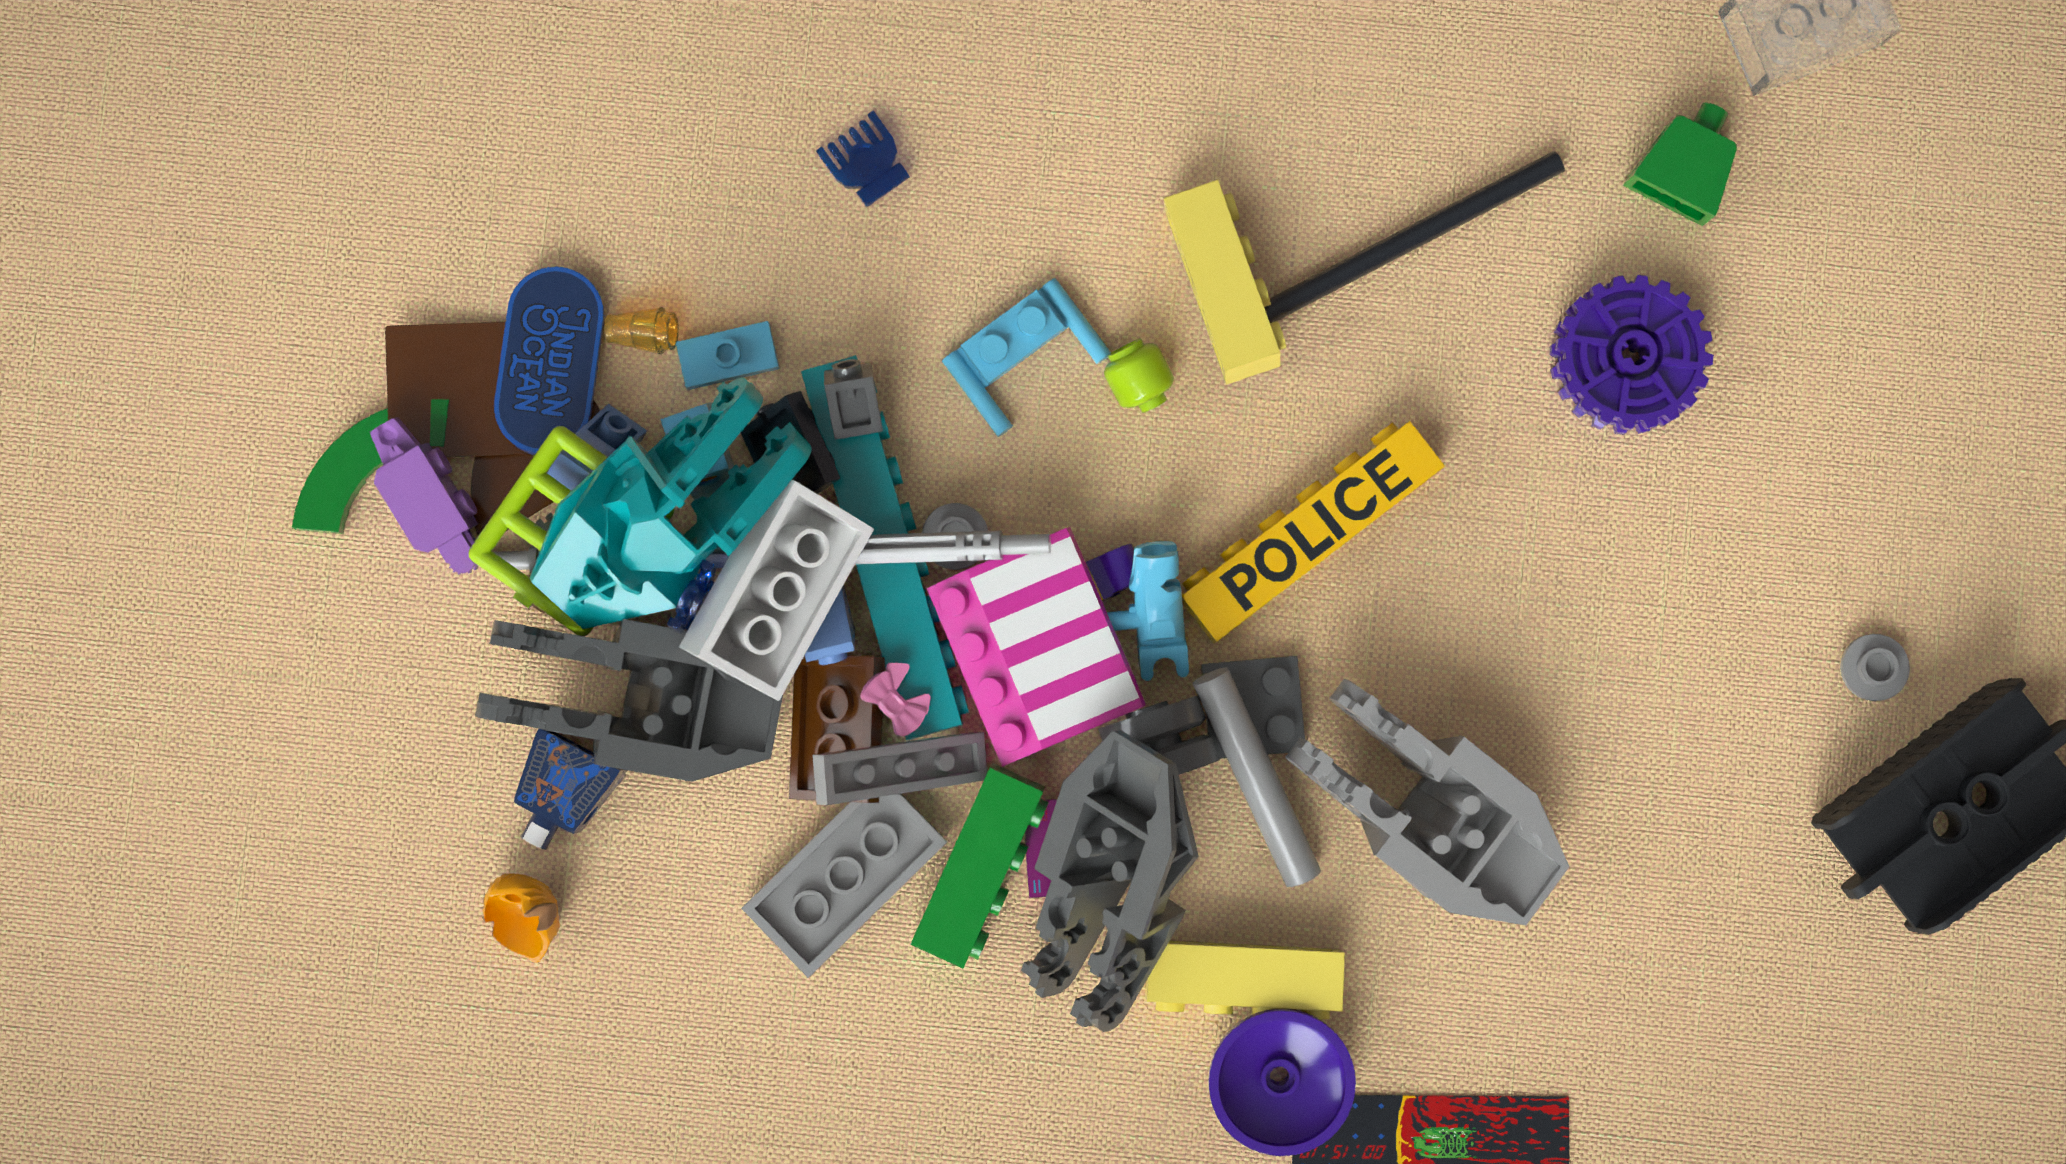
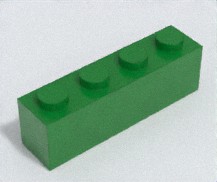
(978, 866)

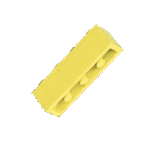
(1223, 281)
(1247, 977)

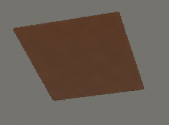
(448, 364)

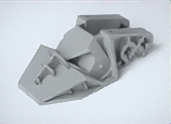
(1463, 832)

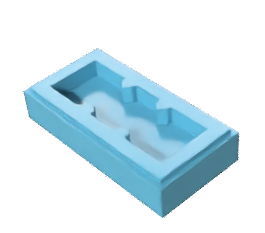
(727, 355)

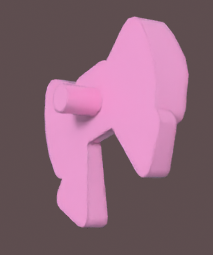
(881, 690)

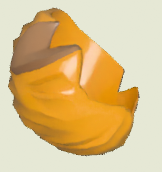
(522, 914)

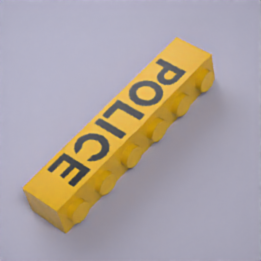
(1311, 531)

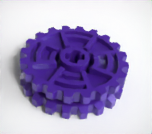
(1645, 322)

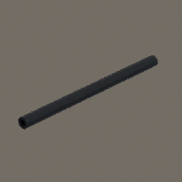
(1414, 236)

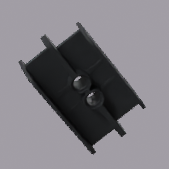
(1888, 816)

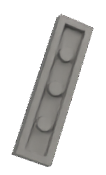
(899, 768)

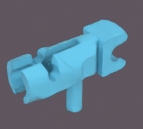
(1156, 608)

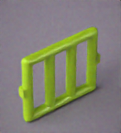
(509, 516)

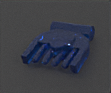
(869, 164)
(693, 598)

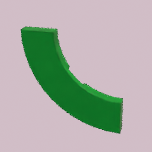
(344, 471)

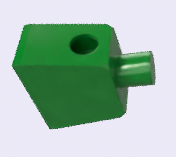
(1687, 165)

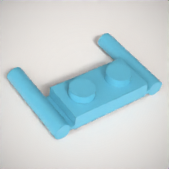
(1014, 339)

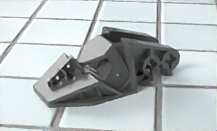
(677, 709)
(1112, 826)

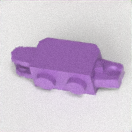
(423, 495)

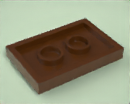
(831, 716)

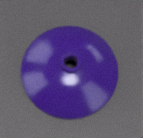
(1288, 1113)

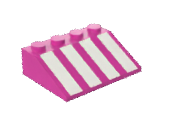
(1036, 648)

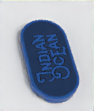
(548, 356)

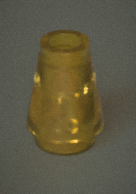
(645, 330)

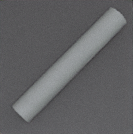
(1257, 777)

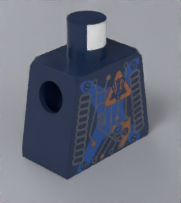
(562, 787)

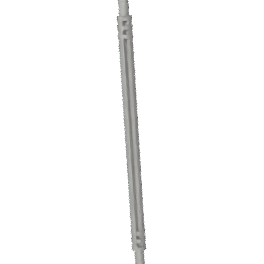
(893, 548)

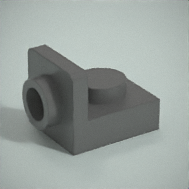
(852, 399)

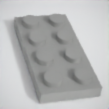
(843, 878)

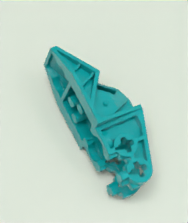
(610, 537)

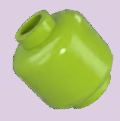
(1138, 375)

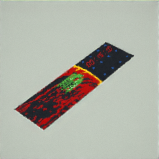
(1448, 1131)

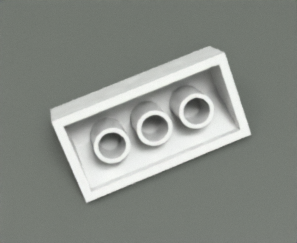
(777, 590)

